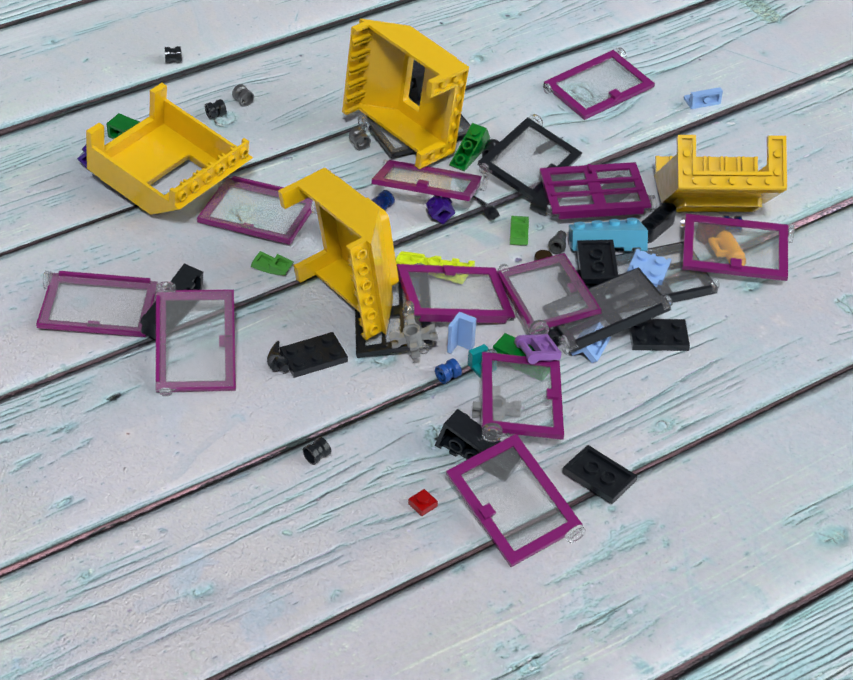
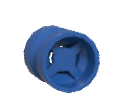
(449, 370)

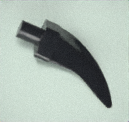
(489, 210)
(277, 361)

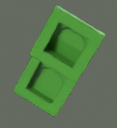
(519, 230)
(269, 264)

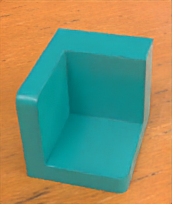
(474, 358)

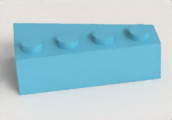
(624, 233)

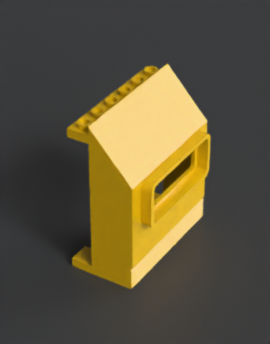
(380, 82)
(158, 147)
(721, 181)
(356, 243)

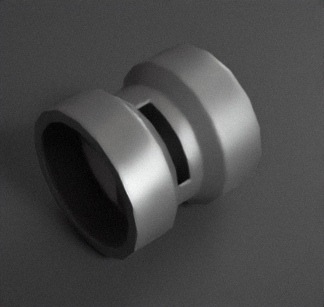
(243, 95)
(359, 138)

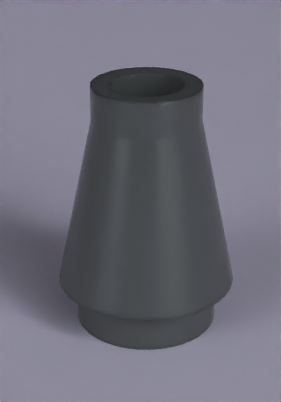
(558, 242)

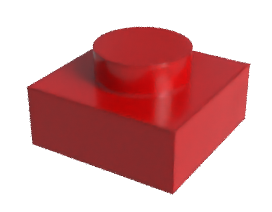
(423, 502)

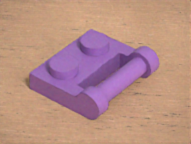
(543, 345)

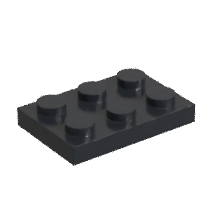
(596, 260)
(660, 335)
(314, 354)
(599, 474)

